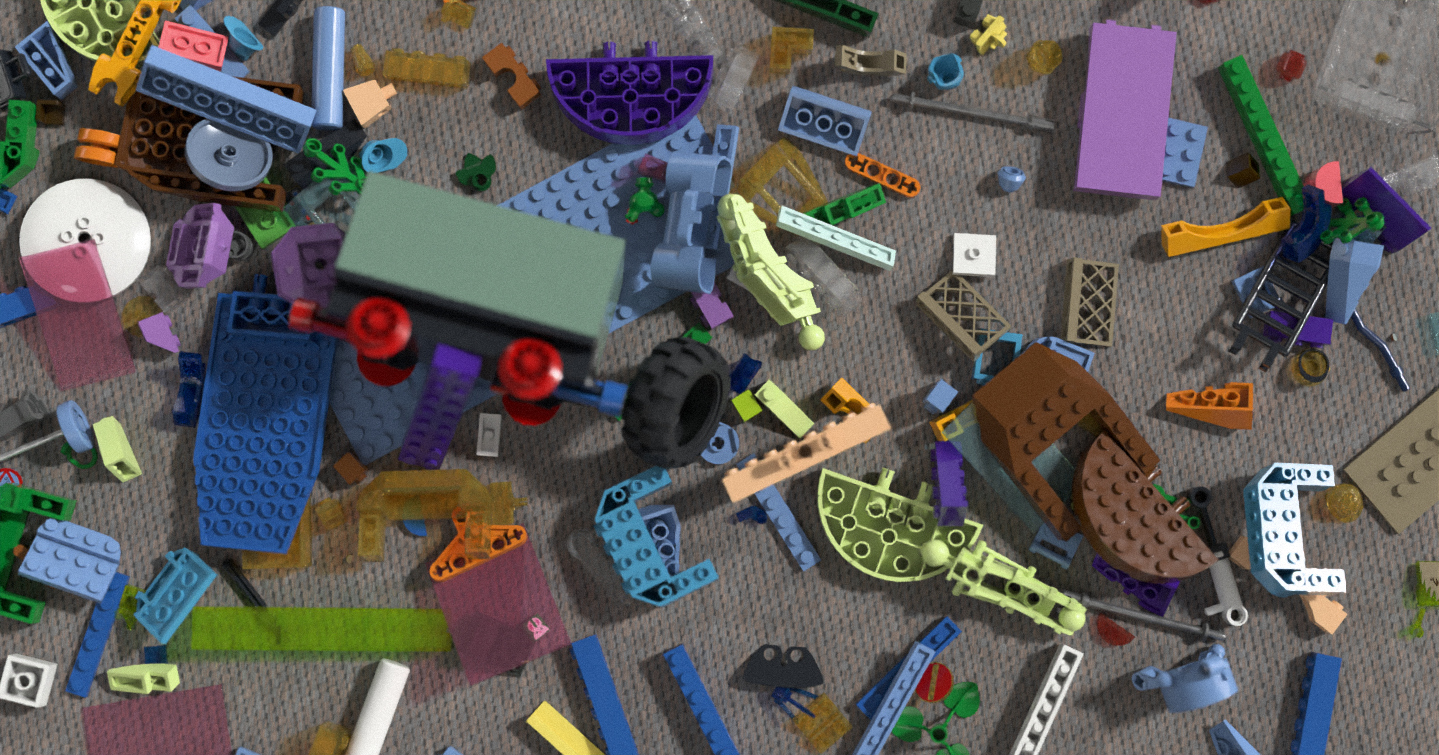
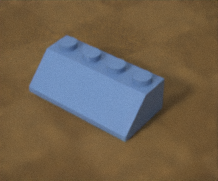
(824, 120)

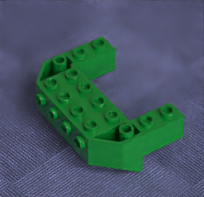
(18, 151)
(15, 505)

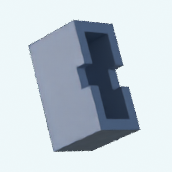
(939, 397)

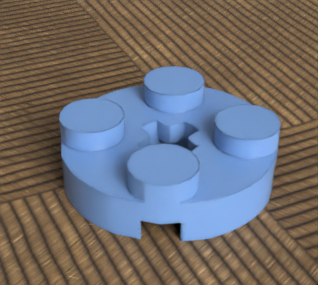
(728, 449)

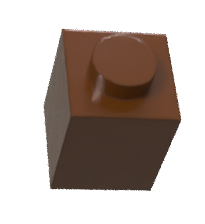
(351, 468)

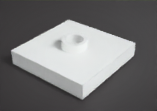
(974, 255)

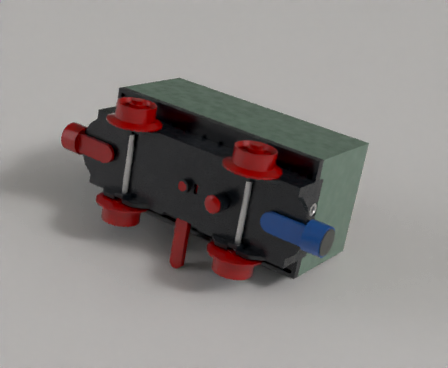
(480, 281)

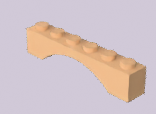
(1321, 611)

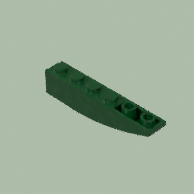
(838, 12)

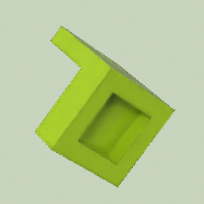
(746, 405)

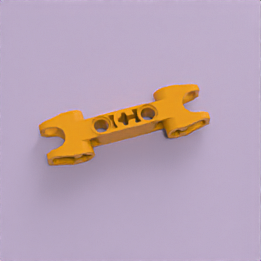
(121, 67)

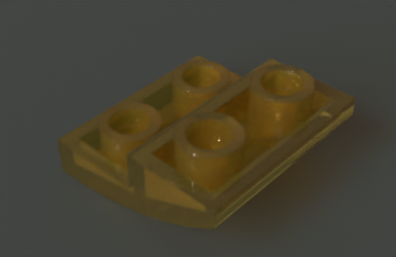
(827, 725)

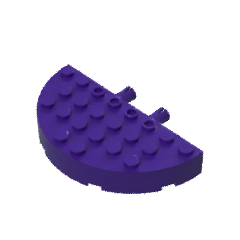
(631, 96)

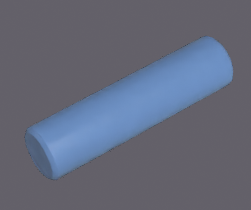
(328, 67)

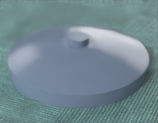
(227, 156)

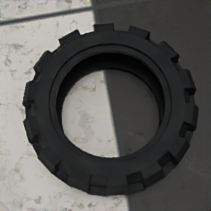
(675, 402)

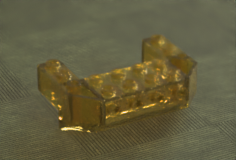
(424, 497)

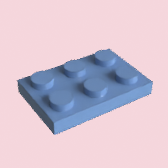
(1183, 152)

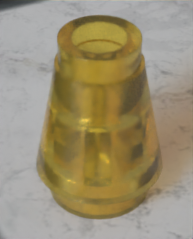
(362, 61)

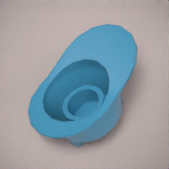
(241, 39)
(383, 154)

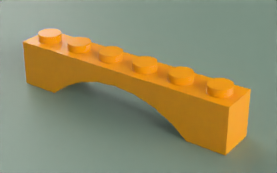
(1264, 219)

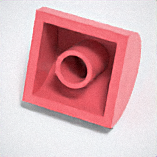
(1329, 180)

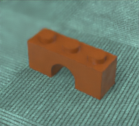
(502, 60)

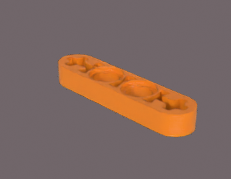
(881, 177)

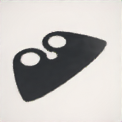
(793, 675)

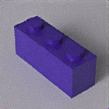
(1315, 332)

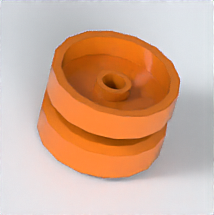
(98, 147)

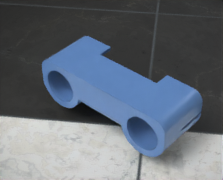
(692, 184)

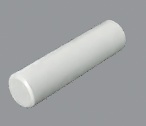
(378, 708)

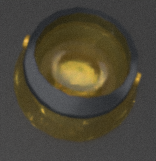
(1310, 367)

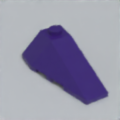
(1151, 595)

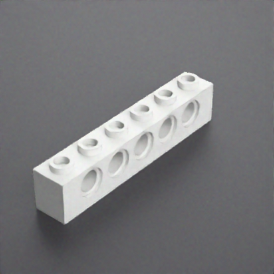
(1047, 701)

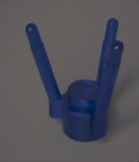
(783, 694)

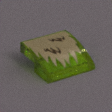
(1428, 583)

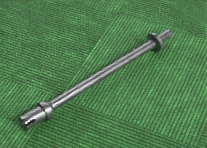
(1031, 122)
(1203, 631)

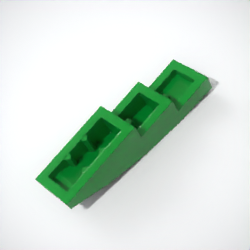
(848, 205)

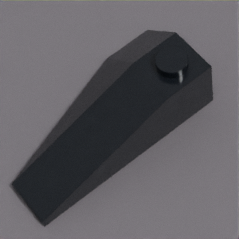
(349, 136)

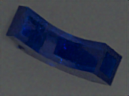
(1315, 220)
(190, 394)

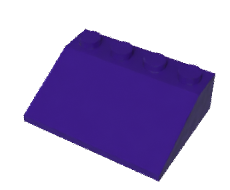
(1401, 221)

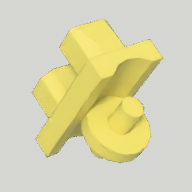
(992, 36)

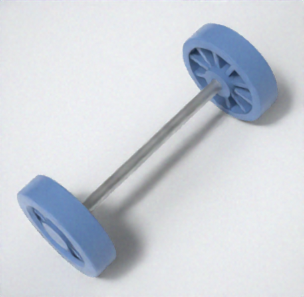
(73, 426)

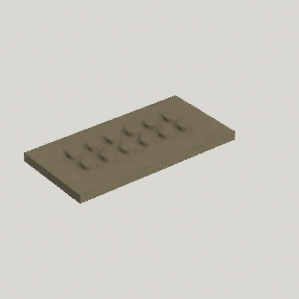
(1402, 467)

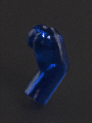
(753, 513)

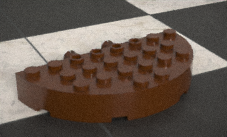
(1131, 520)

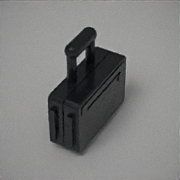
(10, 80)

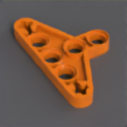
(456, 550)

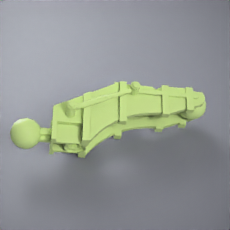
(764, 273)
(1070, 617)

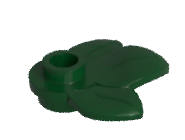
(475, 169)

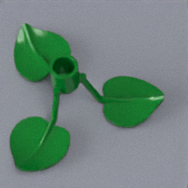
(962, 700)

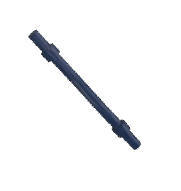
(1395, 370)

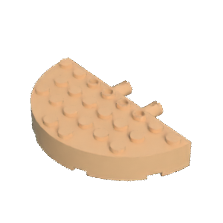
(806, 453)

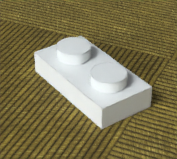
(489, 434)

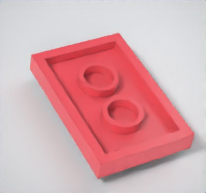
(194, 44)

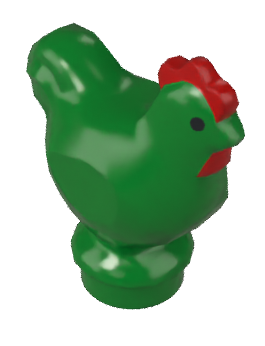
(643, 201)

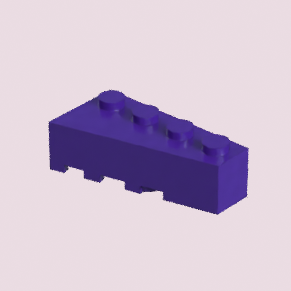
(949, 485)

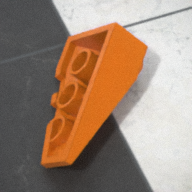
(1224, 407)

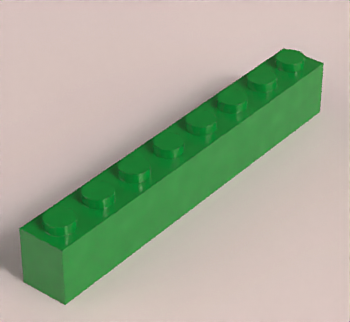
(1263, 132)

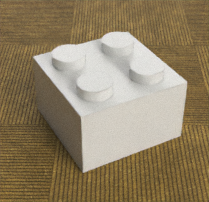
(27, 680)

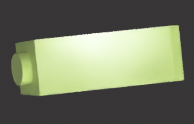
(116, 449)

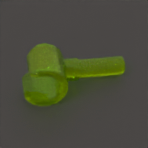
(1418, 623)

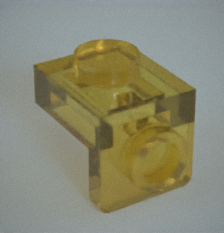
(458, 12)

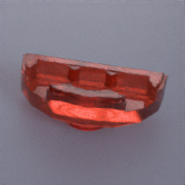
(1112, 632)

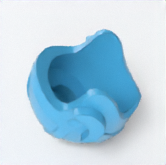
(946, 71)

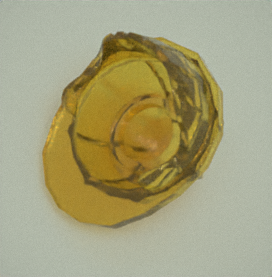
(1044, 56)
(1344, 502)

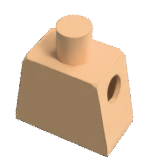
(369, 101)

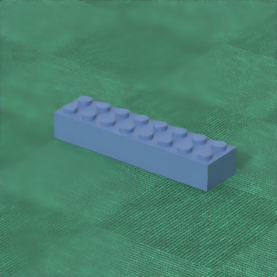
(225, 99)

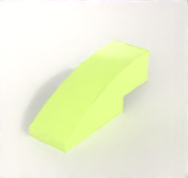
(144, 678)

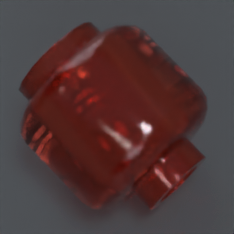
(1291, 65)

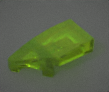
(128, 604)

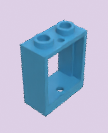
(1013, 338)

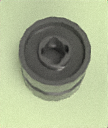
(241, 247)

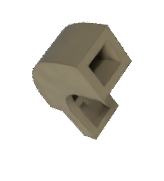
(870, 63)

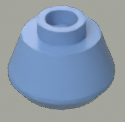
(1010, 178)

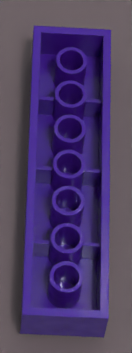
(439, 407)

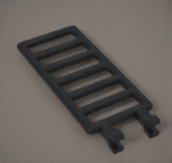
(1302, 317)

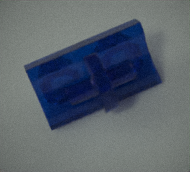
(744, 373)

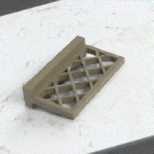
(1072, 303)
(951, 327)

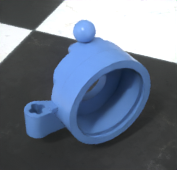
(1191, 684)

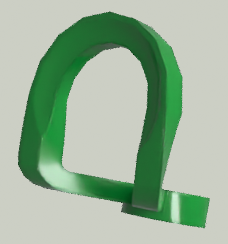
(66, 450)

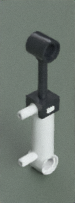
(1221, 570)

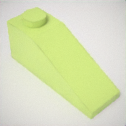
(783, 408)

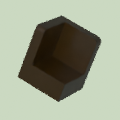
(50, 112)
(1243, 170)

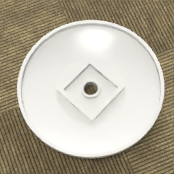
(95, 209)

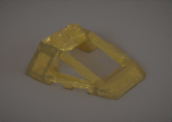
(766, 168)

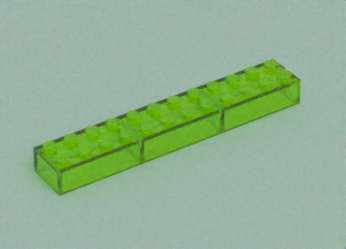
(320, 628)

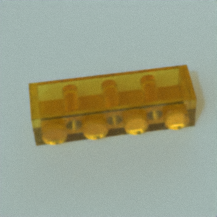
(426, 69)

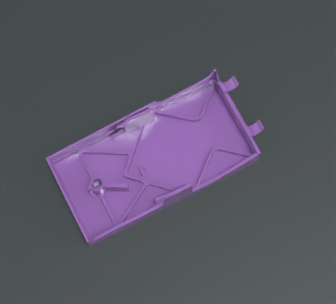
(1125, 111)

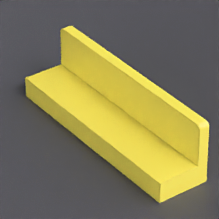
(561, 732)

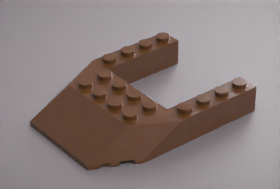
(154, 151)
(1032, 408)

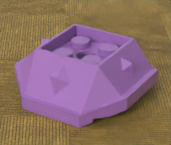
(200, 246)
(295, 259)

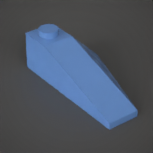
(1349, 275)

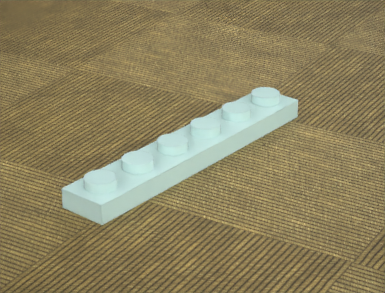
(835, 238)

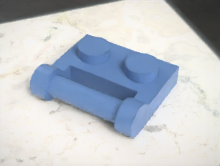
(1244, 285)
(1069, 546)

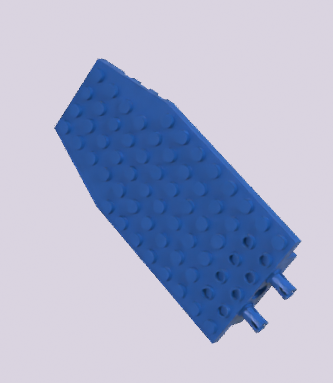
(260, 422)

